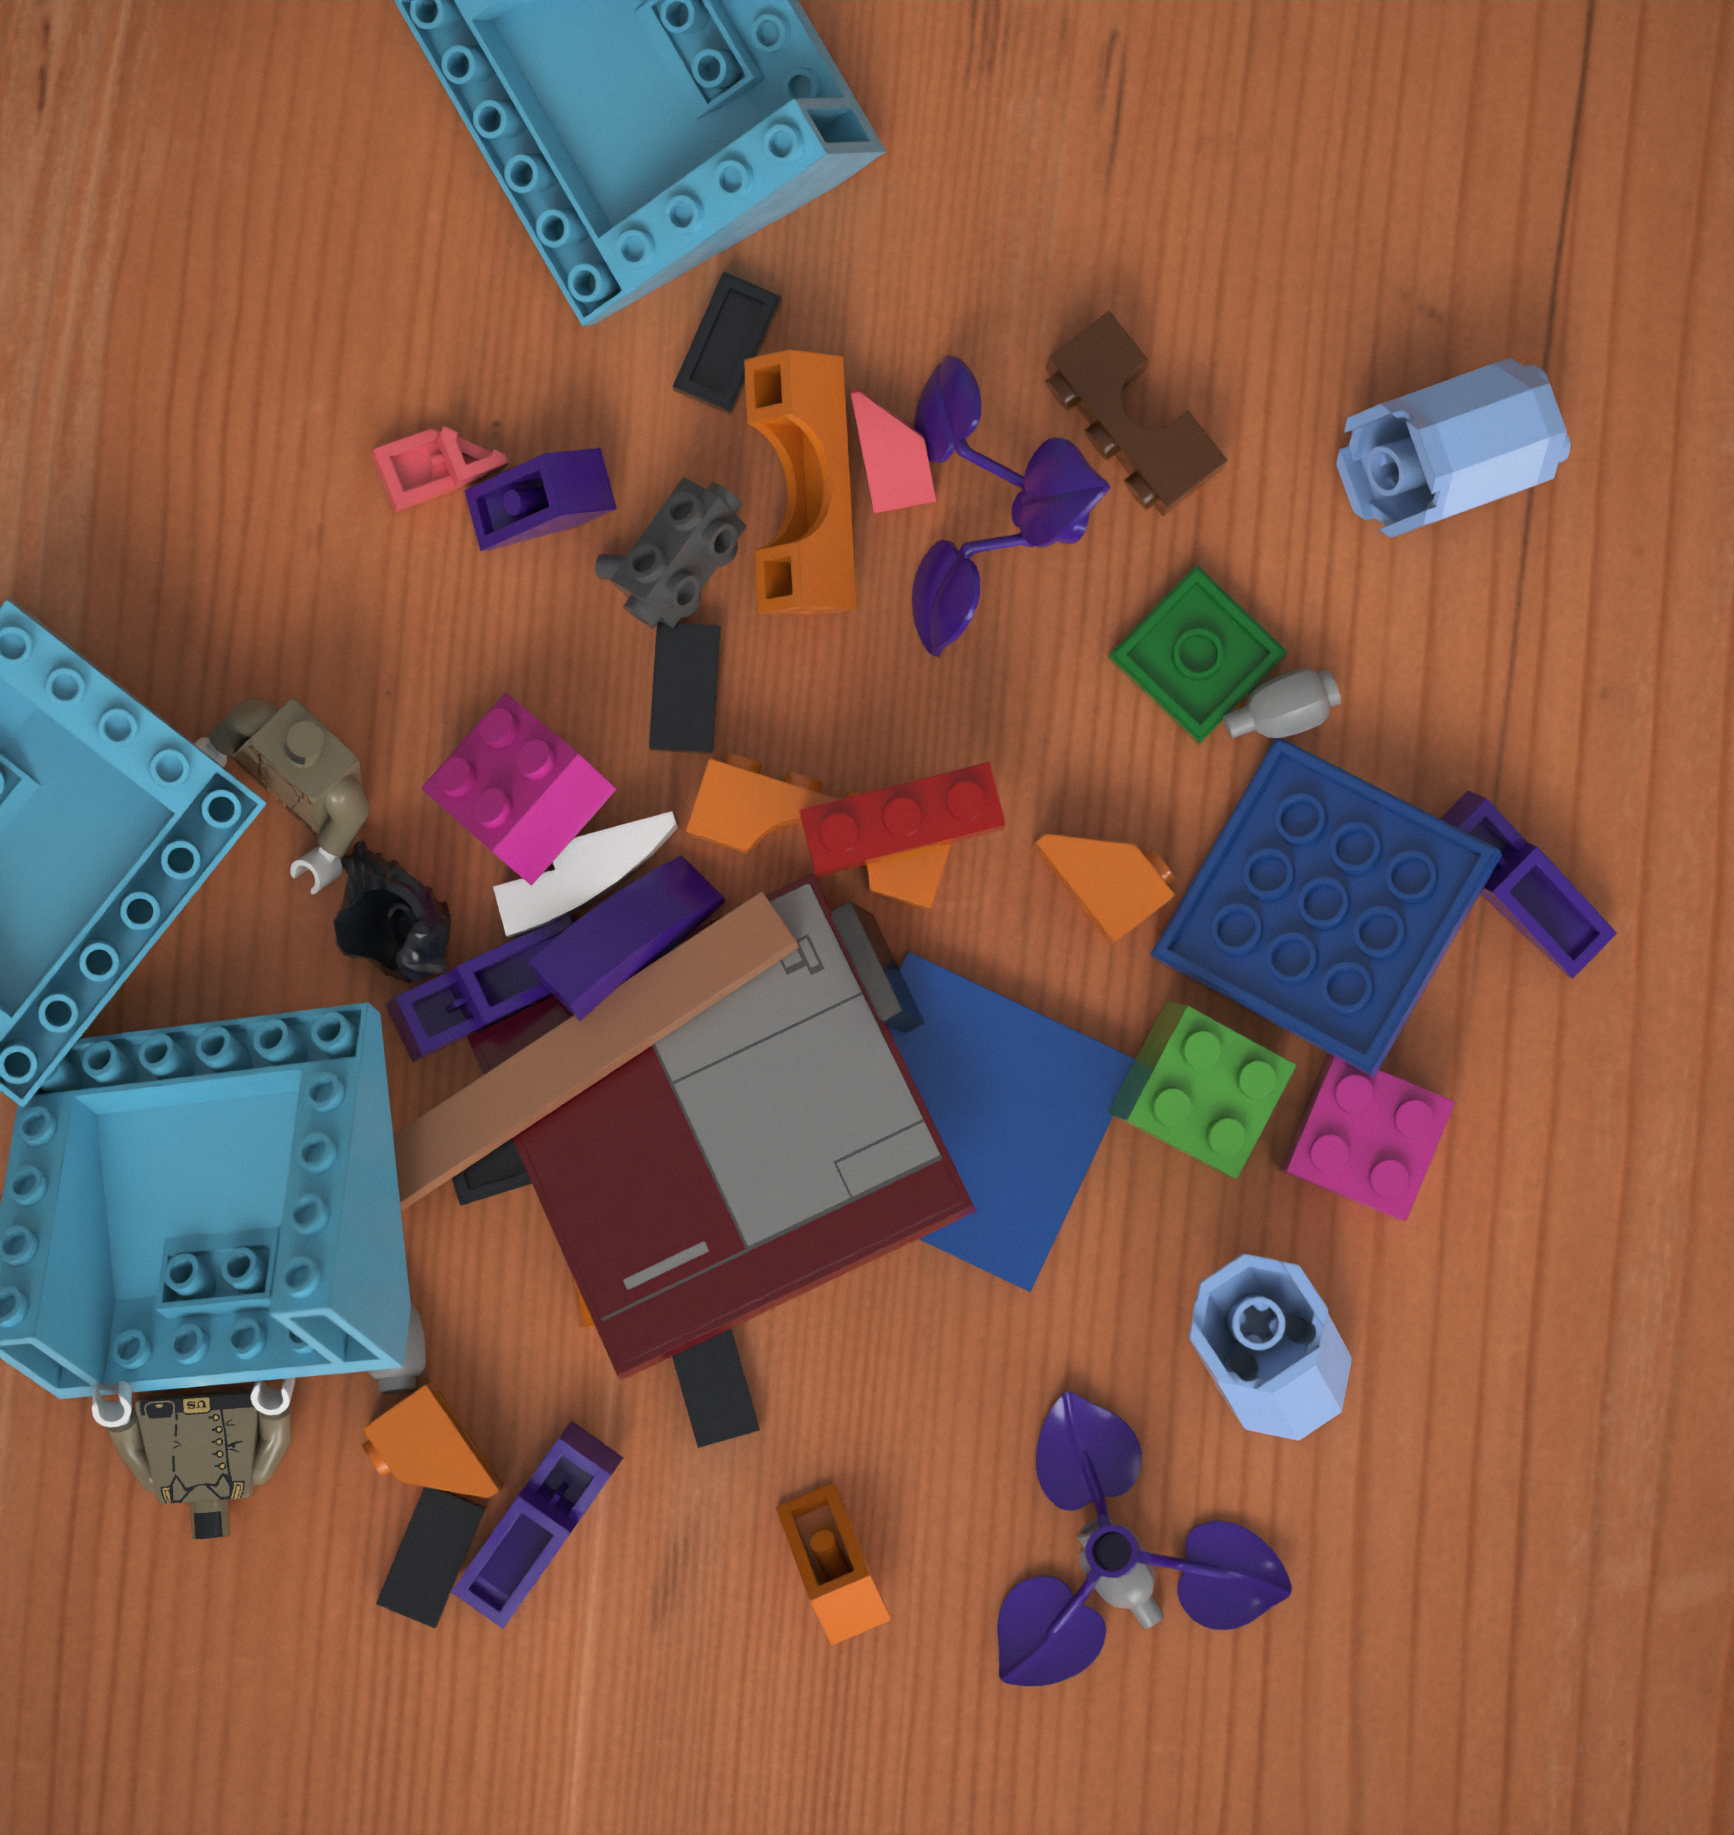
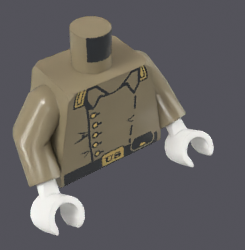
(302, 770)
(201, 1445)

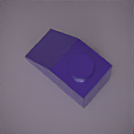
(540, 498)

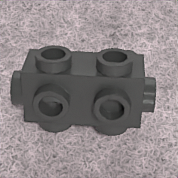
(676, 553)

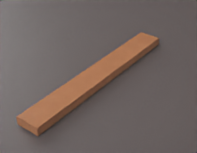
(589, 1049)

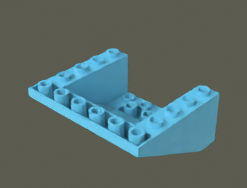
(644, 126)
(99, 841)
(206, 1208)

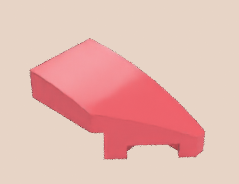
(892, 456)
(431, 466)

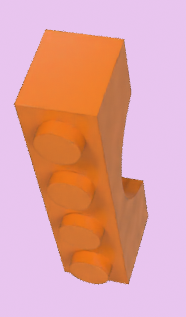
(802, 412)
(742, 807)

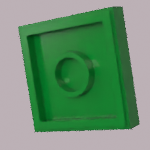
(1197, 654)

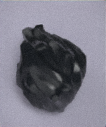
(391, 918)

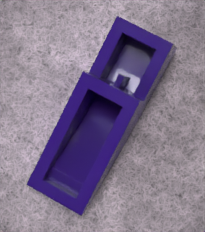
(1533, 890)
(625, 935)
(472, 994)
(537, 1524)

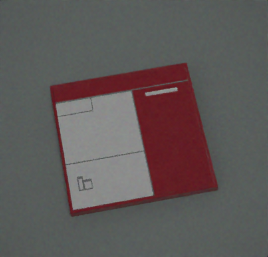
(736, 1151)

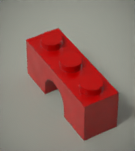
(902, 819)

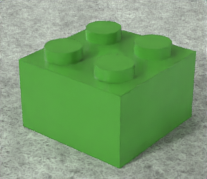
(1202, 1088)

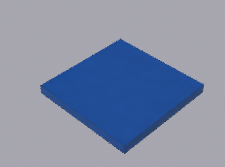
(1326, 905)
(1015, 1109)

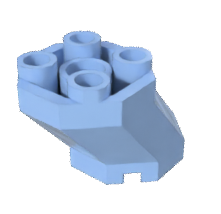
(1453, 446)
(1270, 1346)

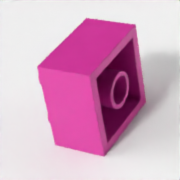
(518, 788)
(1367, 1137)

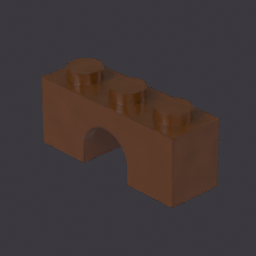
(1161, 462)

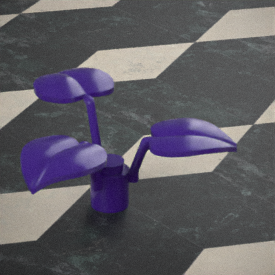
(1050, 509)
(1079, 1460)

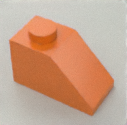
(1109, 880)
(429, 1447)
(832, 1564)

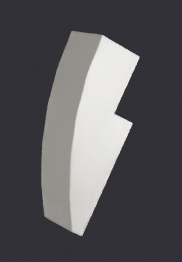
(582, 873)

